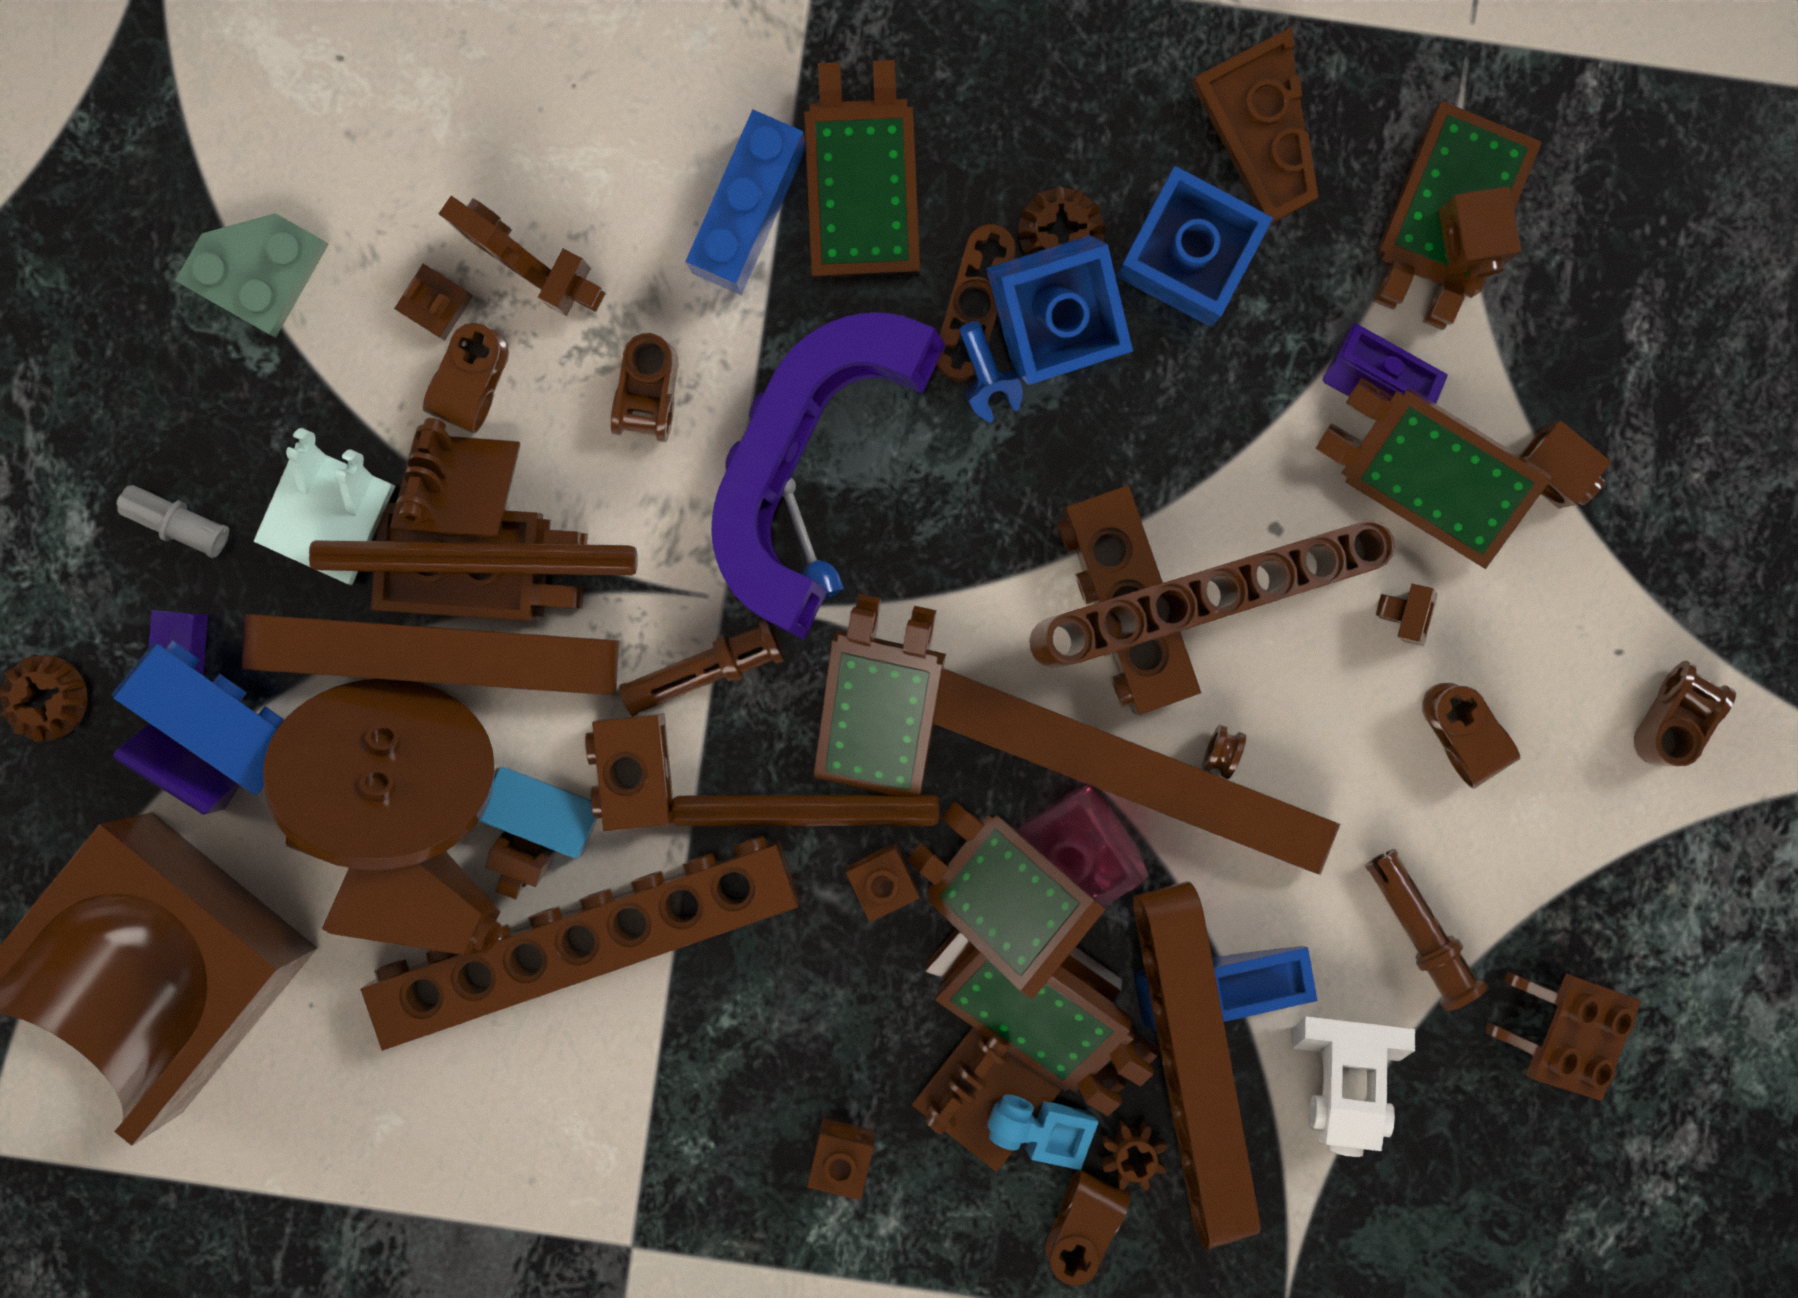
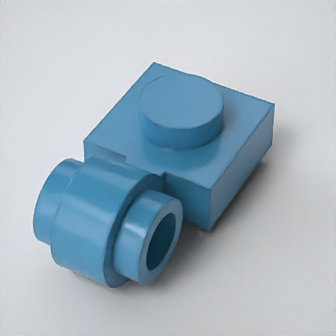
(1055, 1137)

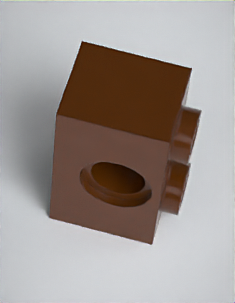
(646, 742)

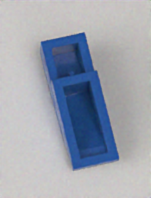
(1251, 983)

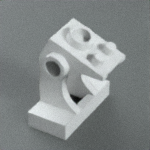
(1348, 1123)

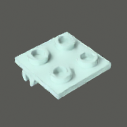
(322, 502)

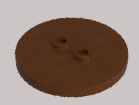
(378, 774)

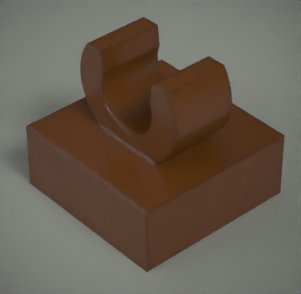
(569, 284)
(433, 302)
(1412, 613)
(518, 863)

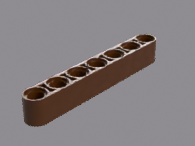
(1238, 592)
(430, 654)
(1196, 1064)

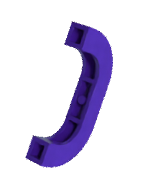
(776, 437)

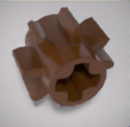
(1148, 1150)

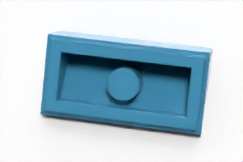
(540, 812)

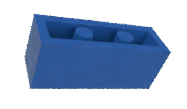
(746, 202)
(200, 713)

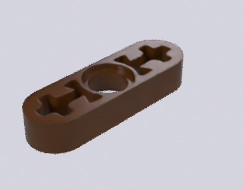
(972, 260)

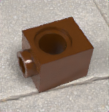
(1480, 232)
(1570, 461)
(882, 882)
(841, 1159)

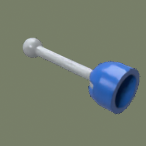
(817, 570)

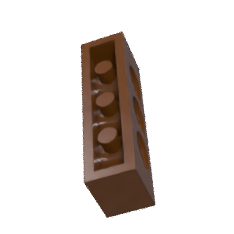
(1117, 516)

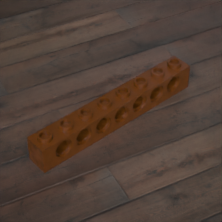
(403, 1016)

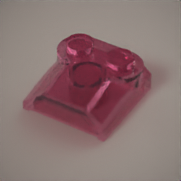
(1088, 845)

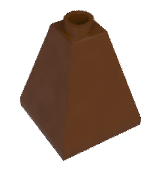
(416, 906)

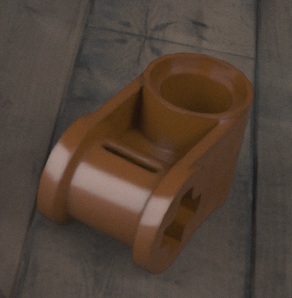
(466, 384)
(645, 392)
(1687, 707)
(1472, 741)
(1087, 1218)

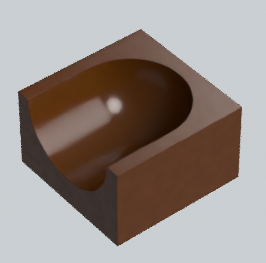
(148, 965)

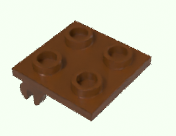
(1582, 1037)

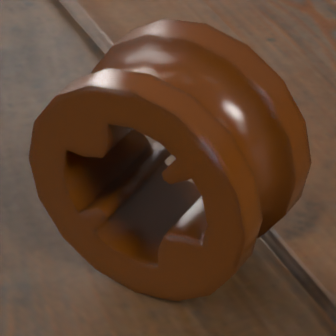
(1224, 751)

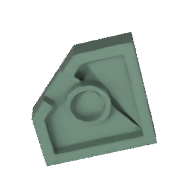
(254, 268)

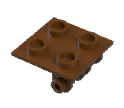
(455, 483)
(968, 1087)

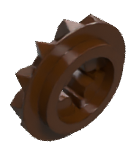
(1043, 211)
(63, 709)

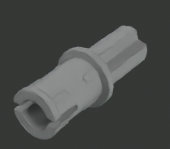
(172, 520)

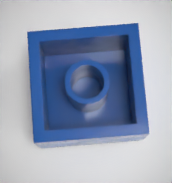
(1194, 247)
(1060, 309)

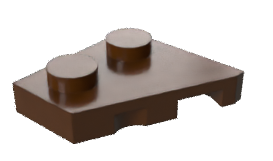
(491, 235)

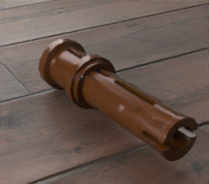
(726, 660)
(1437, 952)

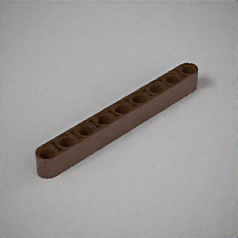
(1134, 772)

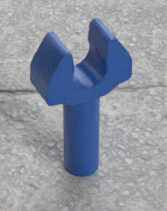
(988, 377)

